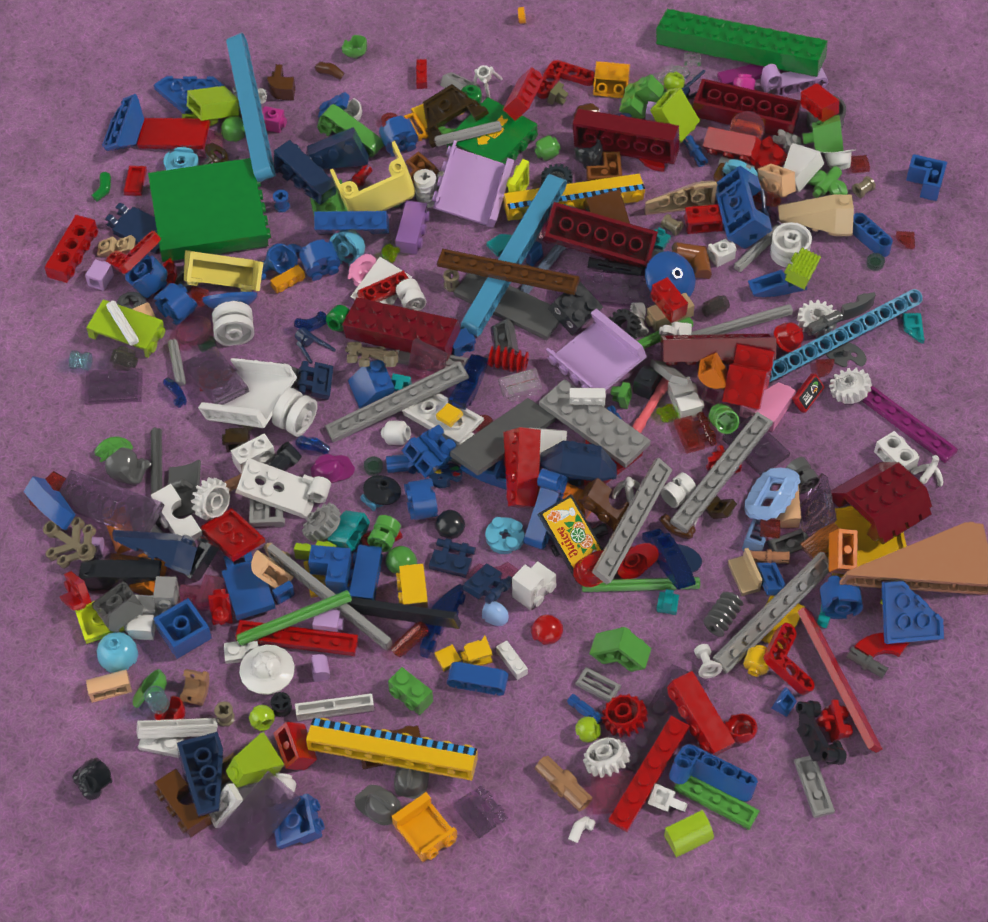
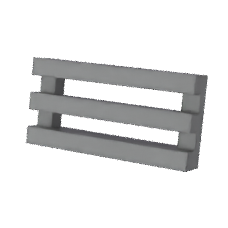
(594, 691)

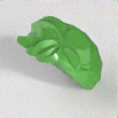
(110, 446)

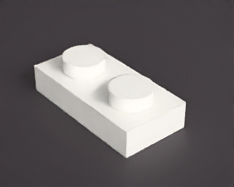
(161, 746)
(229, 802)

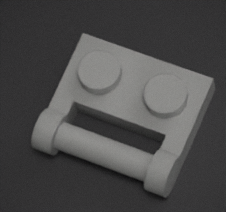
(260, 514)

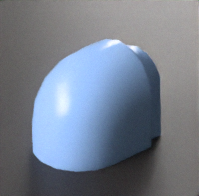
(495, 613)

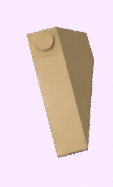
(694, 194)
(824, 213)

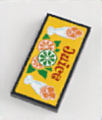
(569, 531)

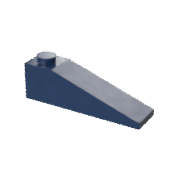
(171, 548)

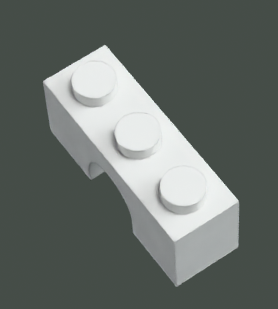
(172, 501)

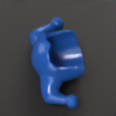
(281, 258)

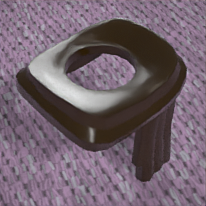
(211, 157)

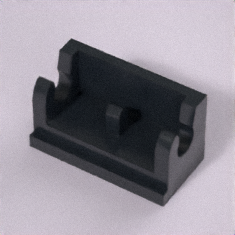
(204, 555)

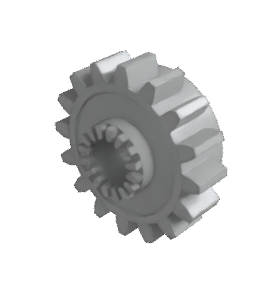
(322, 523)

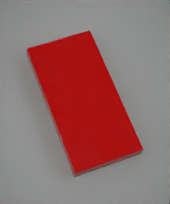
(173, 133)

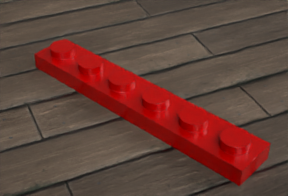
(306, 639)
(648, 774)

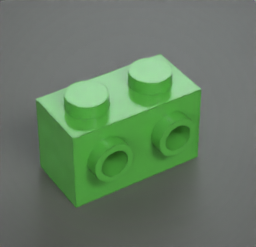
(410, 691)

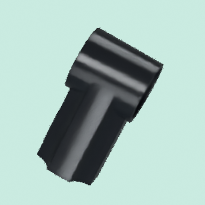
(286, 457)

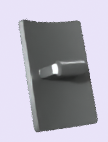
(184, 481)

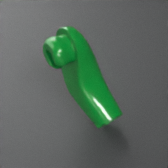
(105, 186)

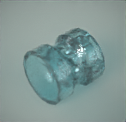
(80, 360)
(156, 699)

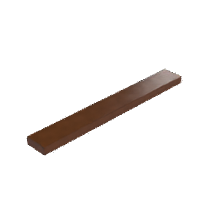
(508, 271)

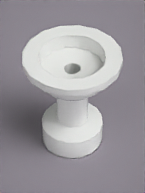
(708, 668)

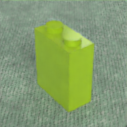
(213, 103)
(676, 110)

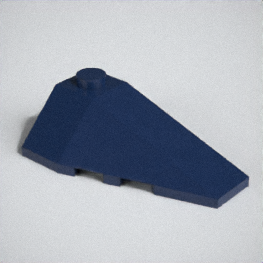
(202, 767)

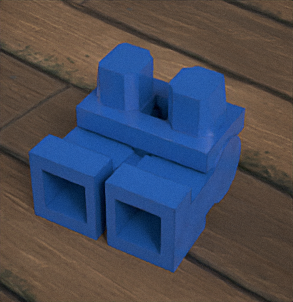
(429, 450)

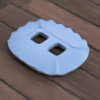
(761, 491)

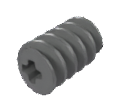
(723, 613)

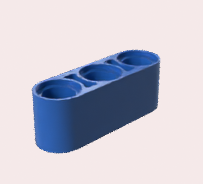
(871, 235)
(477, 678)

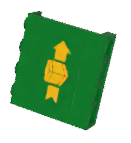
(502, 144)

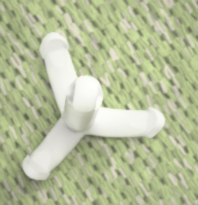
(929, 470)
(628, 483)

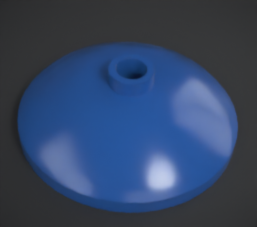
(664, 265)
(214, 300)

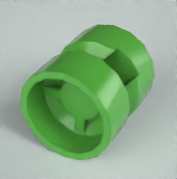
(723, 418)
(384, 532)

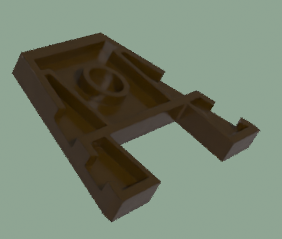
(447, 106)

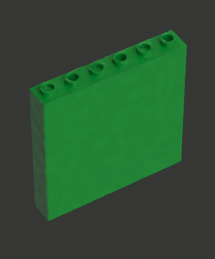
(208, 209)

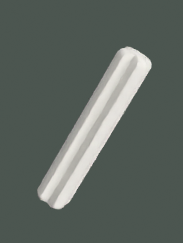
(122, 323)

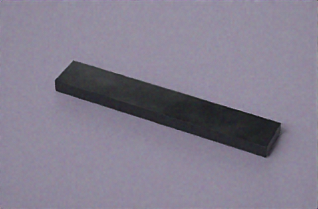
(405, 612)

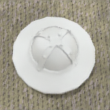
(267, 669)

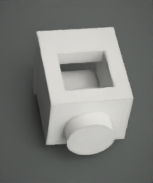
(721, 252)

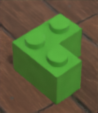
(638, 95)
(622, 647)

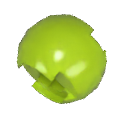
(673, 80)
(261, 717)
(588, 729)

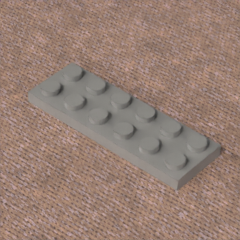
(596, 425)

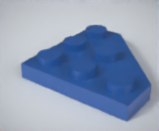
(176, 89)
(908, 615)

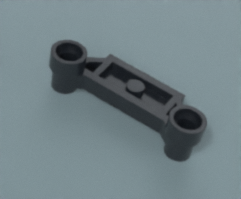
(813, 736)

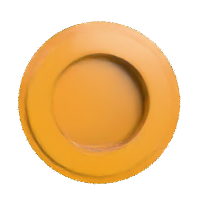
(521, 15)

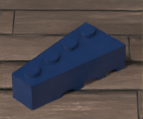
(303, 172)

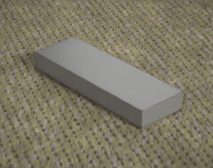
(669, 372)
(814, 787)

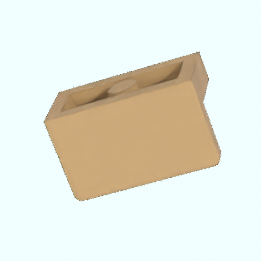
(745, 573)

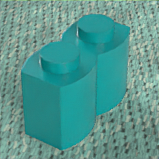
(350, 530)

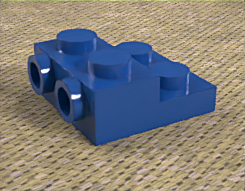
(300, 824)

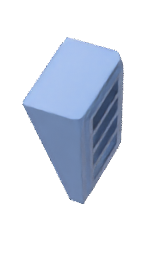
(751, 543)

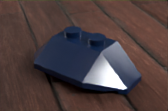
(579, 461)

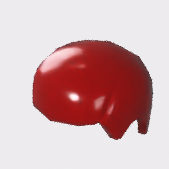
(547, 629)
(175, 710)
(744, 725)

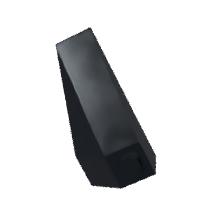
(112, 568)

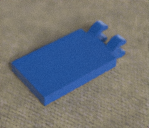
(246, 591)

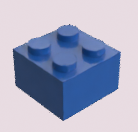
(182, 628)

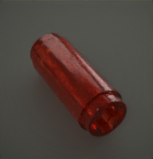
(771, 199)
(409, 639)

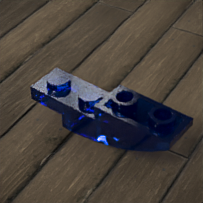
(465, 391)
(671, 558)
(448, 602)

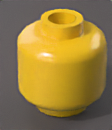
(755, 662)

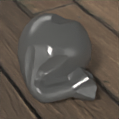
(125, 466)

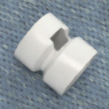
(411, 295)
(678, 490)

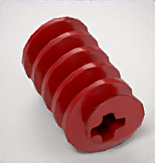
(508, 360)

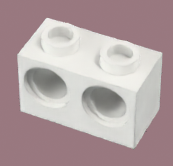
(256, 449)
(900, 451)

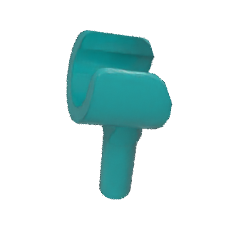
(823, 620)

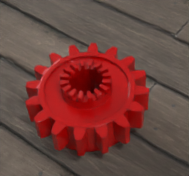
(624, 715)

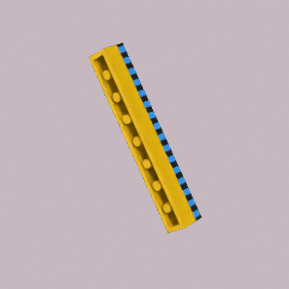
(630, 186)
(392, 748)

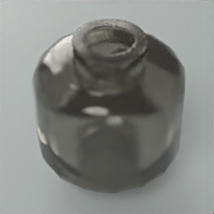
(123, 358)

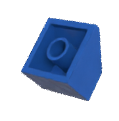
(371, 383)

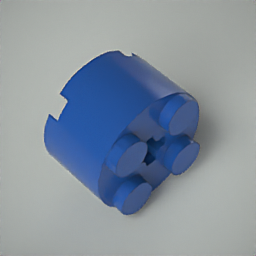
(400, 131)
(320, 259)
(147, 276)
(175, 303)
(421, 499)
(840, 599)

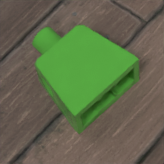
(826, 135)

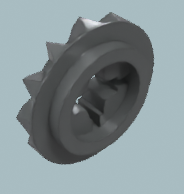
(134, 297)

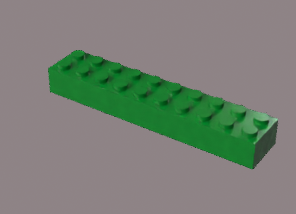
(741, 42)

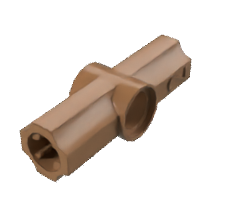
(563, 782)

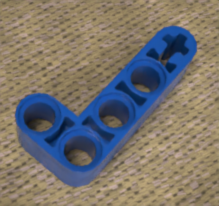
(551, 491)
(713, 771)

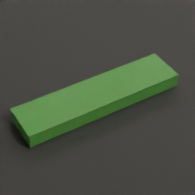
(718, 801)

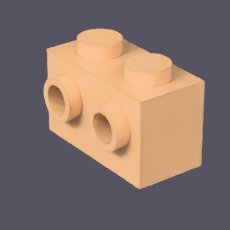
(777, 180)

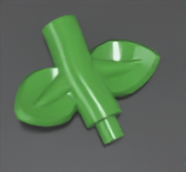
(828, 182)

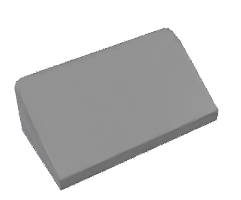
(456, 80)

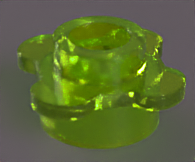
(390, 253)
(667, 417)

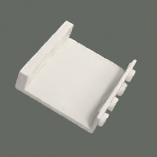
(265, 385)

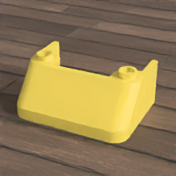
(381, 195)
(222, 270)

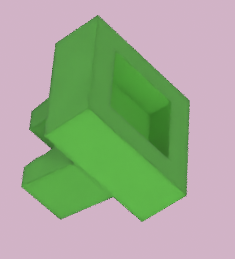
(622, 394)

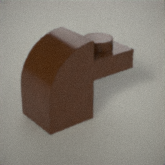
(280, 86)

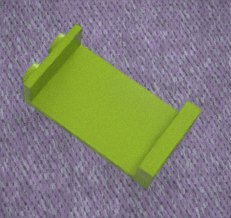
(146, 327)

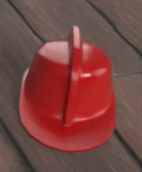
(788, 336)
(638, 560)
(583, 570)

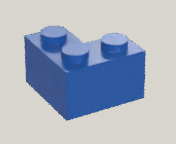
(927, 172)
(333, 563)

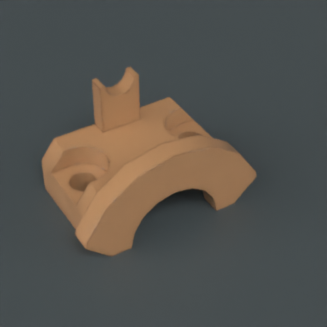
(195, 687)

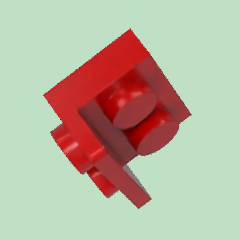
(77, 594)

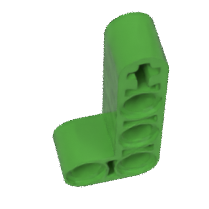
(338, 120)

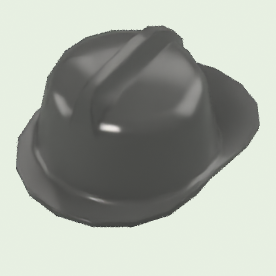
(410, 782)
(377, 804)

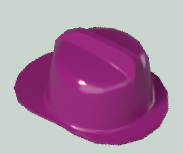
(333, 467)

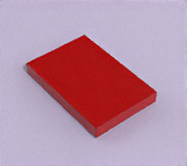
(232, 534)

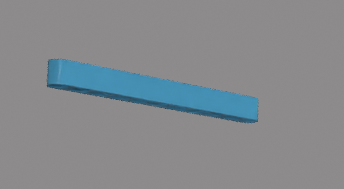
(250, 108)
(514, 252)
(845, 334)

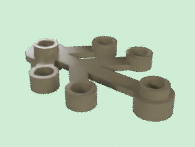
(354, 349)
(85, 551)

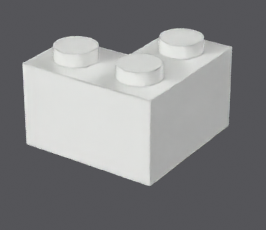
(532, 584)

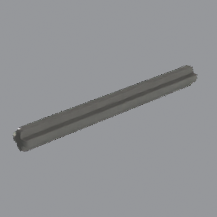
(156, 461)

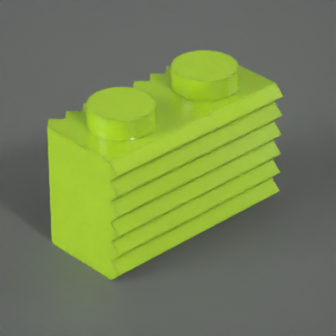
(802, 268)

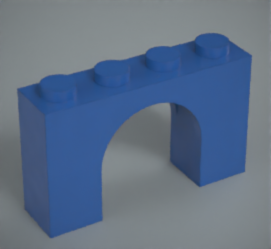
(331, 221)

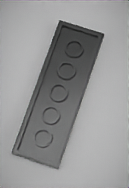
(515, 305)
(487, 445)

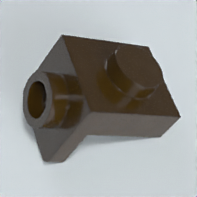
(720, 508)

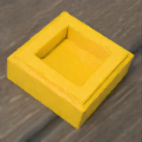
(449, 415)
(447, 656)

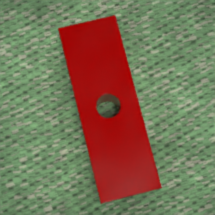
(382, 289)

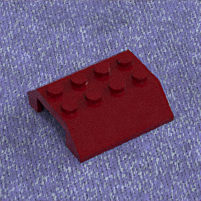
(886, 498)

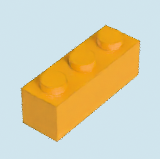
(287, 279)

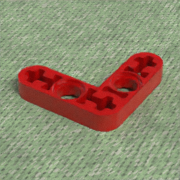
(562, 72)
(125, 262)
(780, 662)

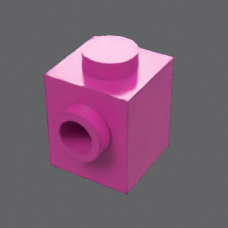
(274, 119)

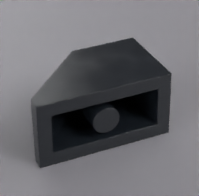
(646, 382)

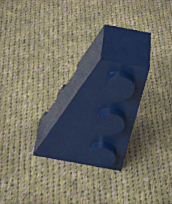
(339, 151)

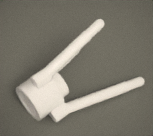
(484, 74)

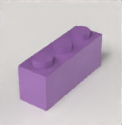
(412, 227)

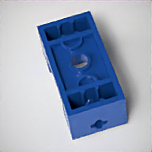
(741, 220)

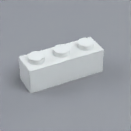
(587, 396)
(512, 660)

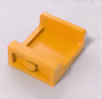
(424, 828)

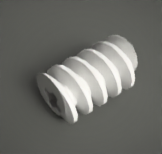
(425, 186)

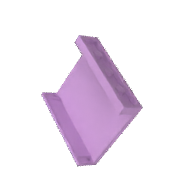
(472, 186)
(598, 354)

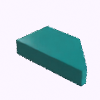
(498, 243)
(913, 326)

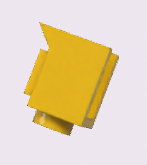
(477, 653)

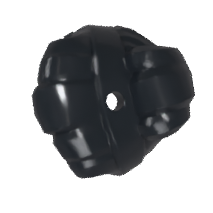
(589, 156)
(92, 778)

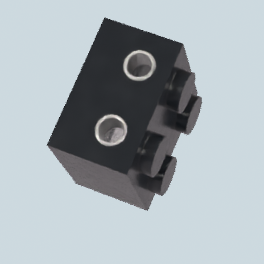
(575, 310)

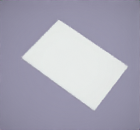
(379, 271)

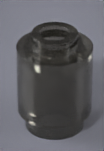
(715, 306)

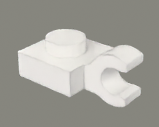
(676, 329)
(235, 652)
(664, 798)

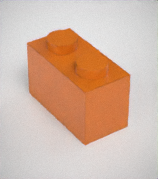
(842, 550)

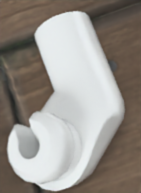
(579, 826)

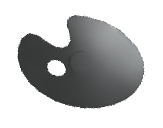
(843, 354)

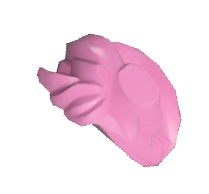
(360, 268)

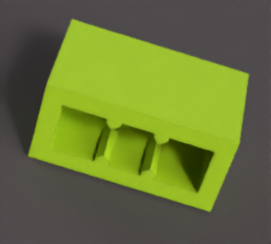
(689, 833)

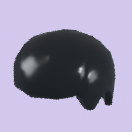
(450, 524)

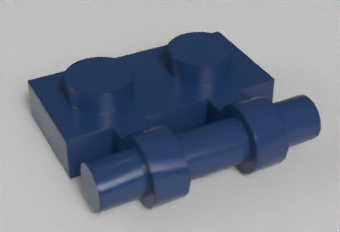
(321, 380)
(451, 563)
(484, 580)

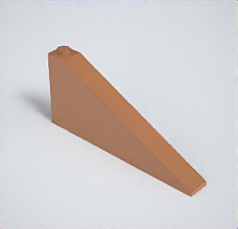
(942, 563)

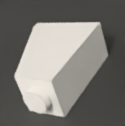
(804, 163)

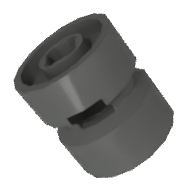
(808, 477)

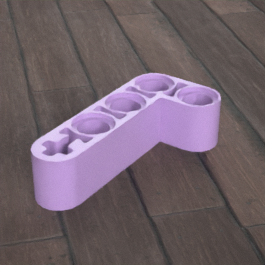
(788, 82)

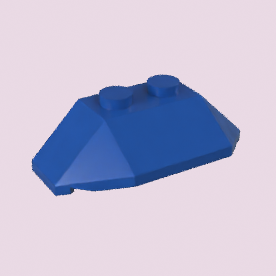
(124, 125)

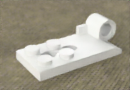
(458, 432)
(297, 493)

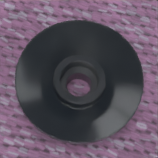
(382, 490)

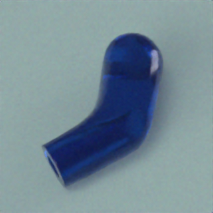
(312, 323)
(176, 390)
(312, 443)

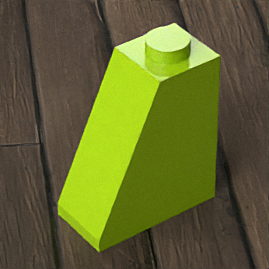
(254, 762)

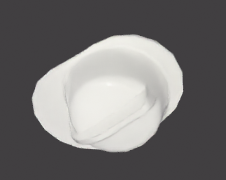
(840, 159)

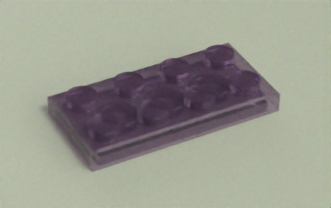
(216, 376)
(256, 818)

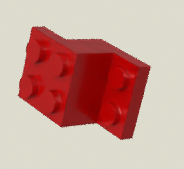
(748, 376)

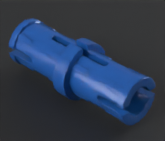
(695, 151)

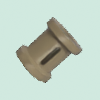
(863, 187)
(671, 224)
(447, 277)
(224, 713)

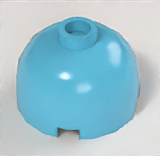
(348, 242)
(117, 652)

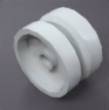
(787, 240)
(233, 323)
(294, 412)

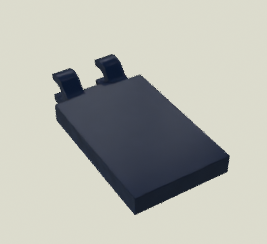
(132, 222)

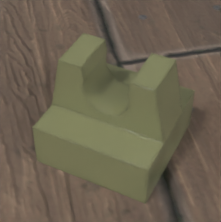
(557, 94)

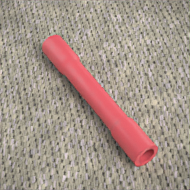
(660, 390)

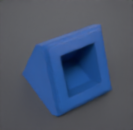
(784, 702)

